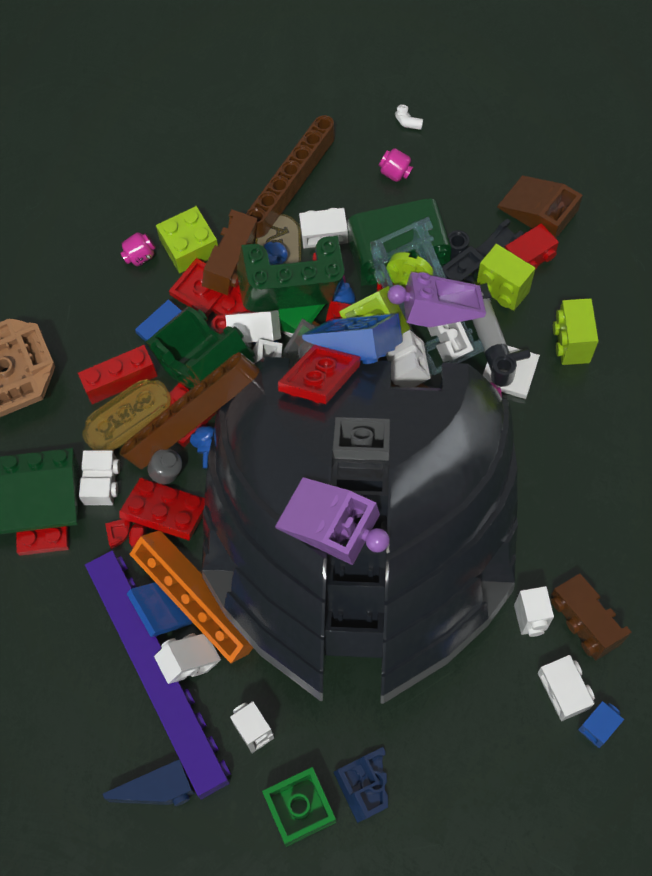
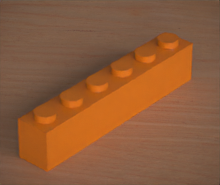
(189, 592)

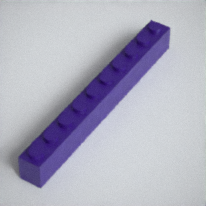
(169, 700)

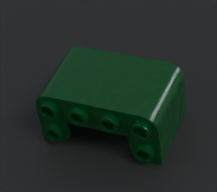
(381, 222)
(289, 284)
(193, 349)

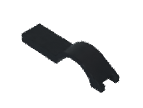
(468, 261)

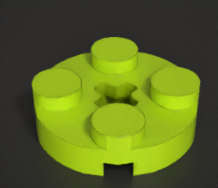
(402, 265)

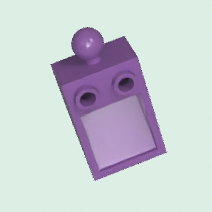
(437, 300)
(327, 518)

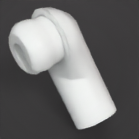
(406, 120)

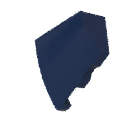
(364, 785)

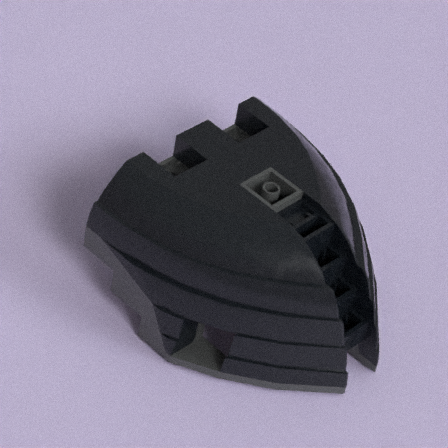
(444, 495)

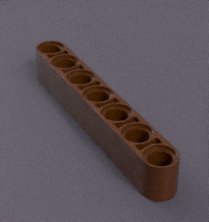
(292, 174)
(190, 410)

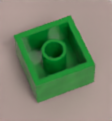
(299, 806)

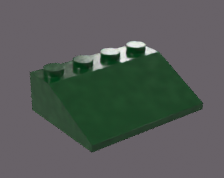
(38, 490)

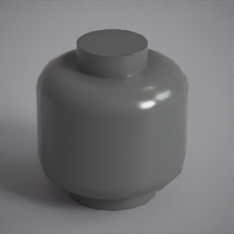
(164, 466)

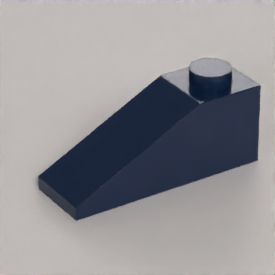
(161, 787)

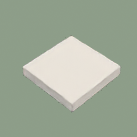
(523, 375)

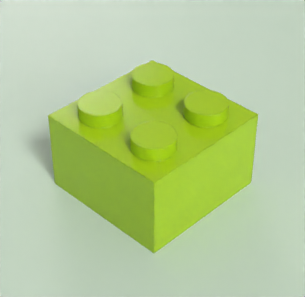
(186, 238)
(506, 276)
(375, 305)
(575, 331)

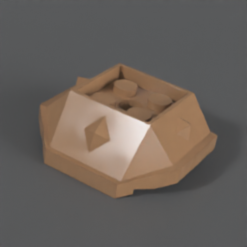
(27, 362)

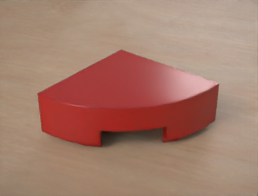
(117, 532)

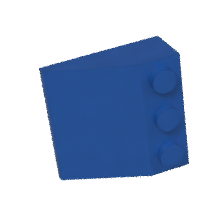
(360, 336)

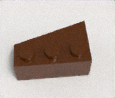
(221, 267)
(588, 617)

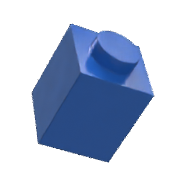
(601, 723)

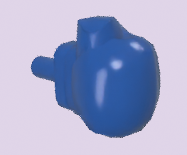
(276, 252)
(344, 294)
(202, 441)

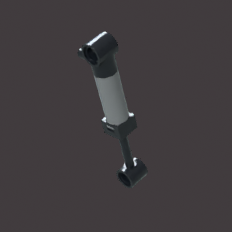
(488, 326)

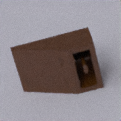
(543, 202)

